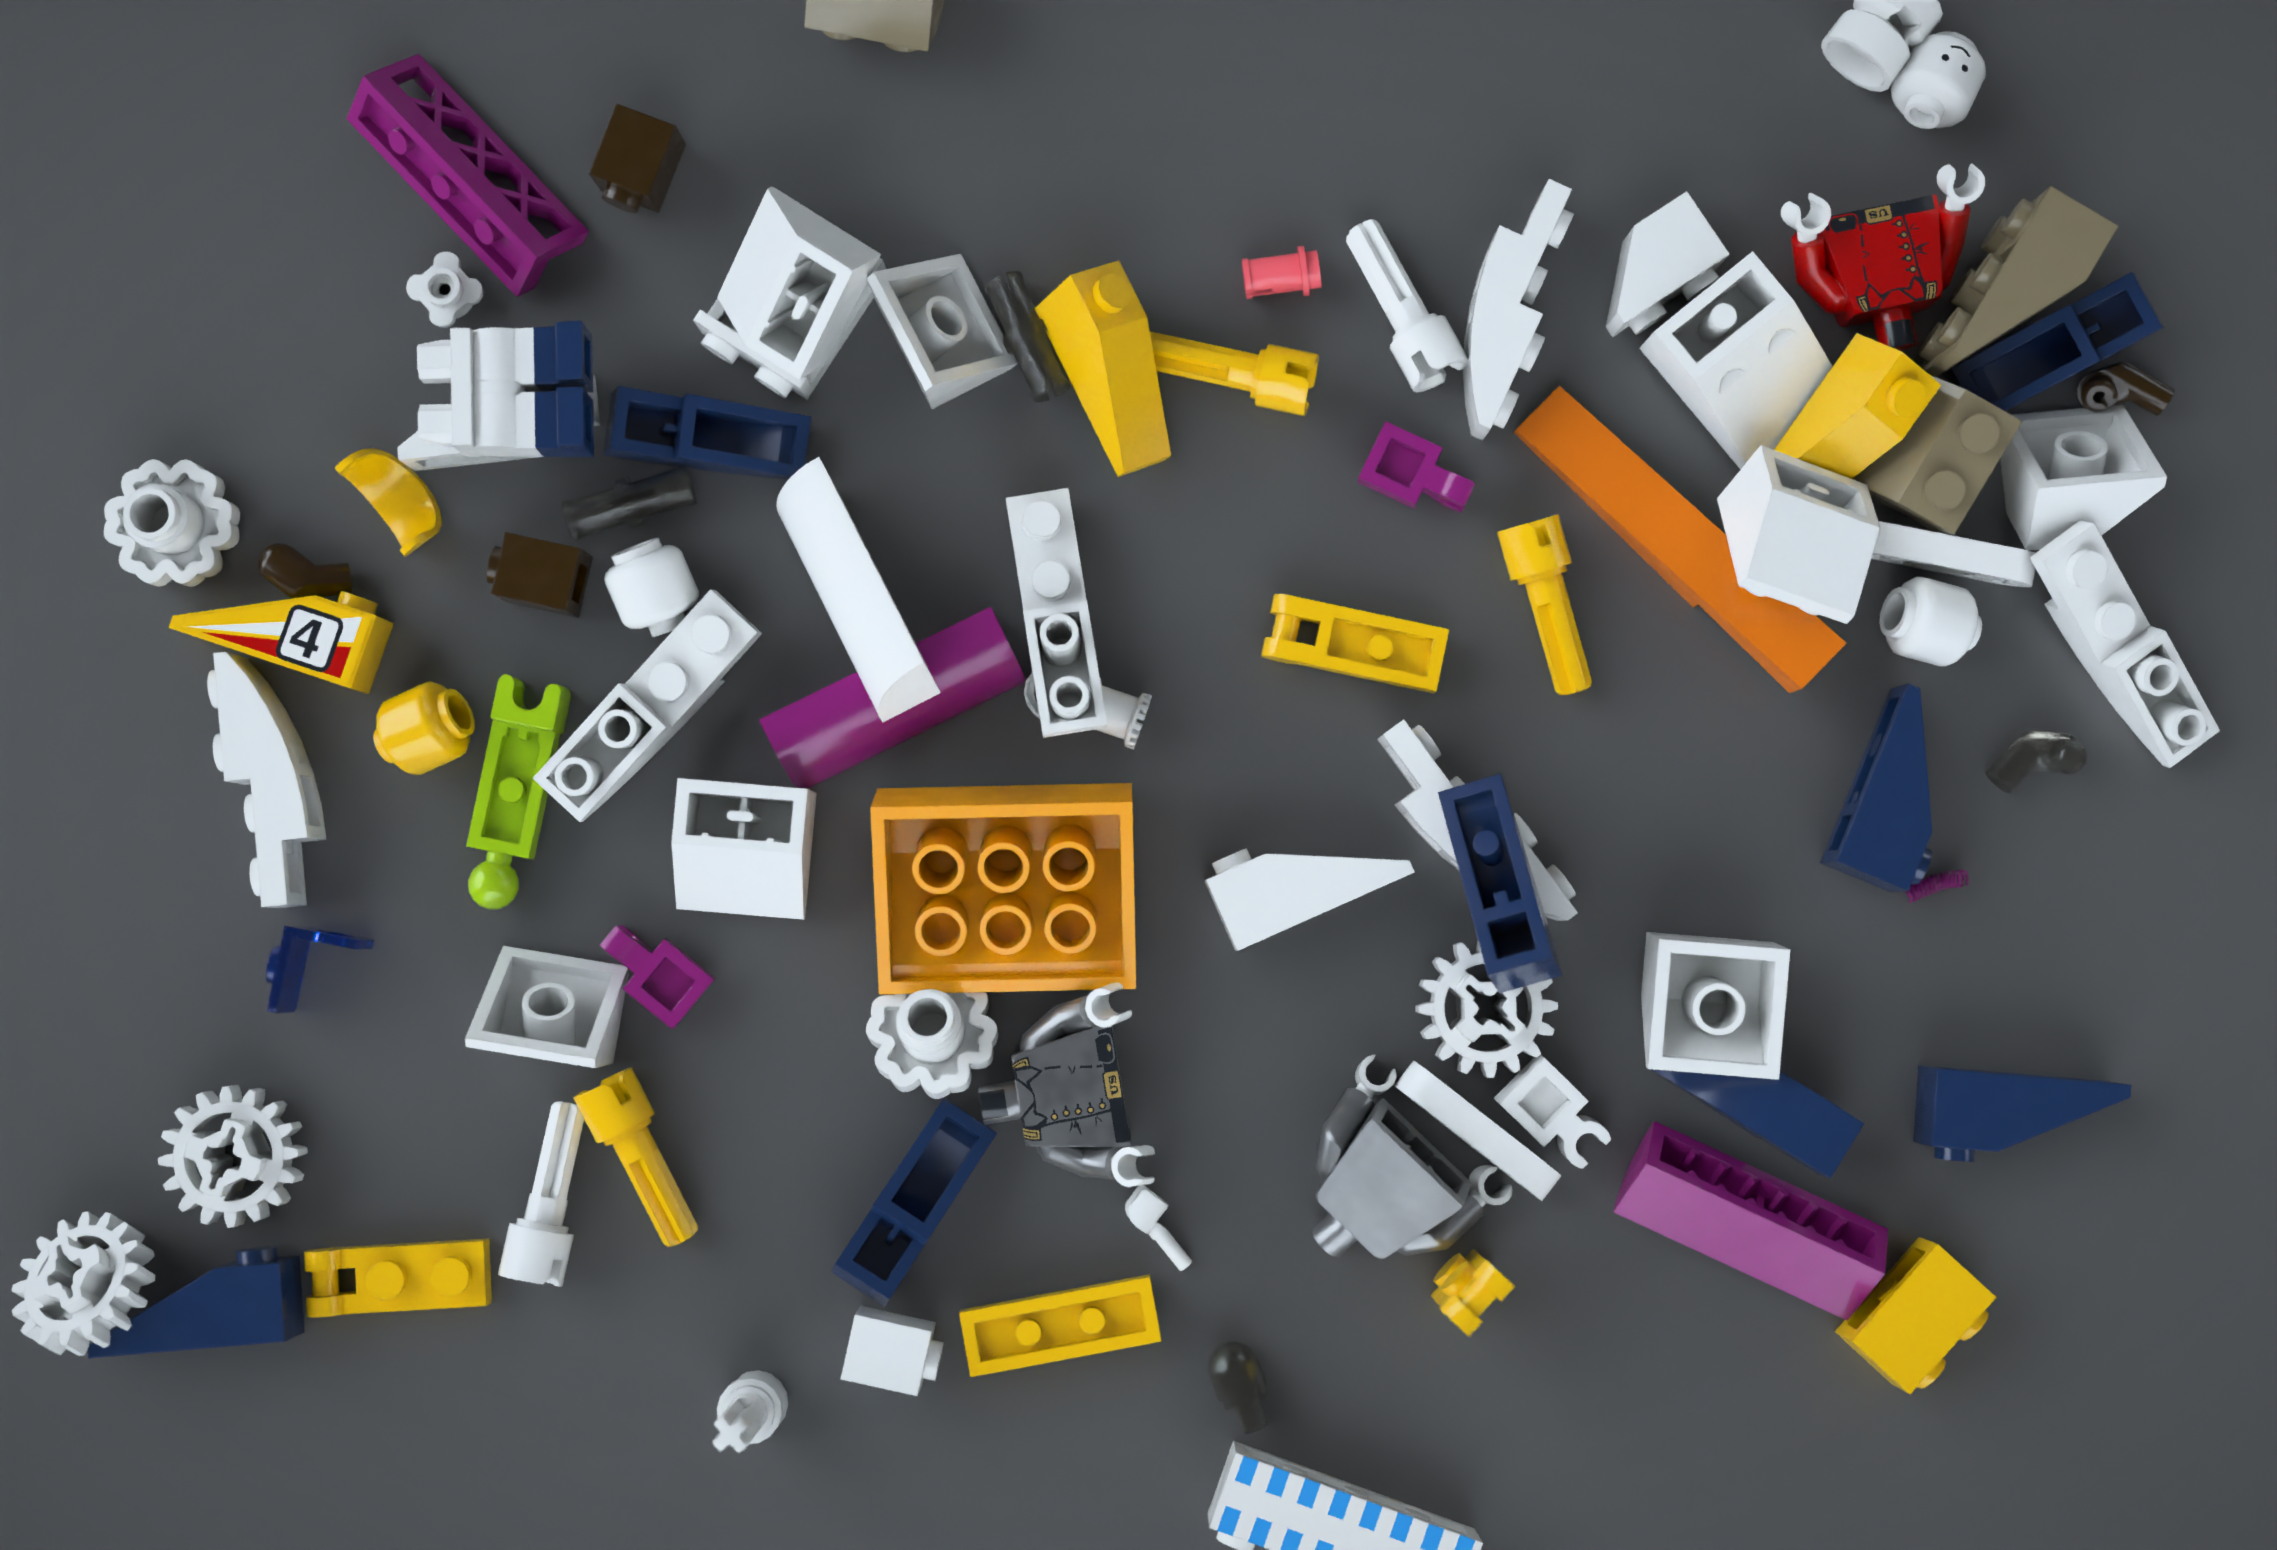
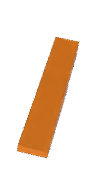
(1674, 539)

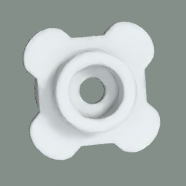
(462, 295)

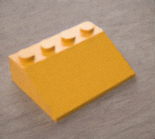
(1004, 888)

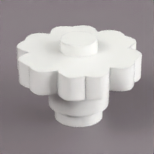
(171, 523)
(932, 1039)

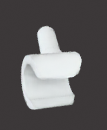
(1144, 1210)

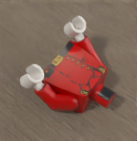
(1884, 257)

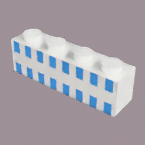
(1297, 1508)

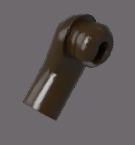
(2121, 383)
(300, 577)

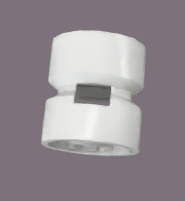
(1875, 39)

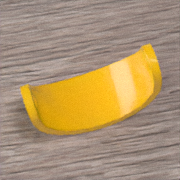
(395, 494)

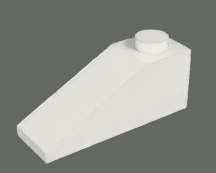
(1283, 890)

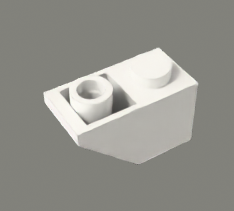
(1659, 260)

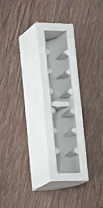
(854, 592)

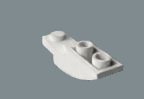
(1498, 327)
(1056, 613)
(2119, 647)
(648, 708)
(265, 750)
(1415, 756)

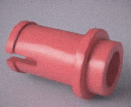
(1282, 274)

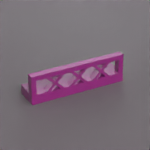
(453, 177)

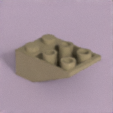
(2031, 264)

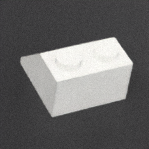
(1714, 1005)

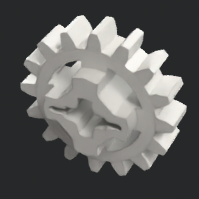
(1465, 1027)
(207, 1150)
(83, 1283)

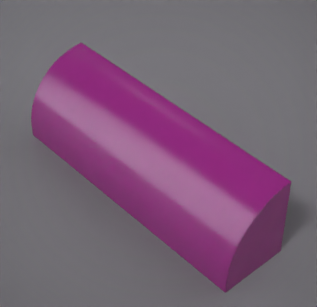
(842, 728)
(1752, 1221)

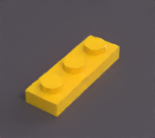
(1060, 1325)

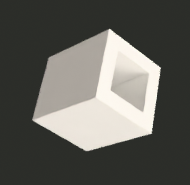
(891, 1351)

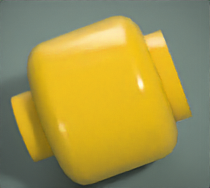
(423, 728)

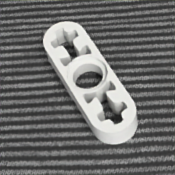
(1954, 555)
(1477, 1130)

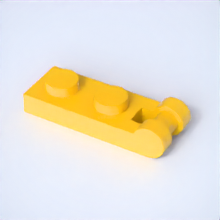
(1357, 643)
(400, 1277)
(1468, 1289)

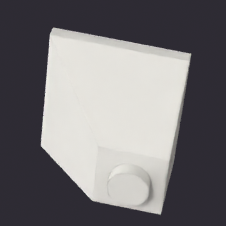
(2075, 469)

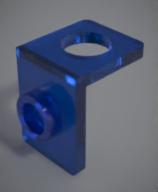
(288, 962)

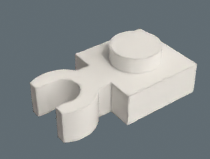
(1548, 1107)

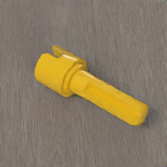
(1274, 377)
(1537, 557)
(619, 1116)

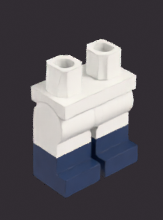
(511, 391)

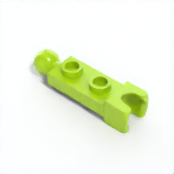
(508, 799)

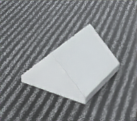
(941, 326)
(551, 1008)

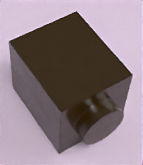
(636, 160)
(539, 574)

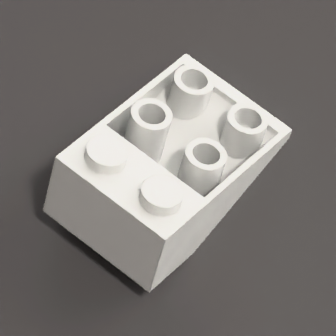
(1741, 359)

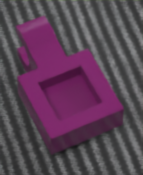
(1406, 466)
(663, 979)

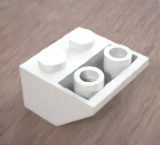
(794, 284)
(1799, 533)
(742, 848)

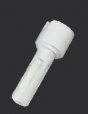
(1421, 340)
(539, 1243)
(750, 1410)

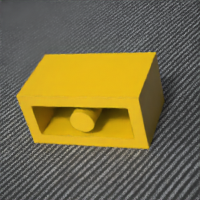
(1917, 1316)

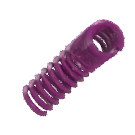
(1932, 883)

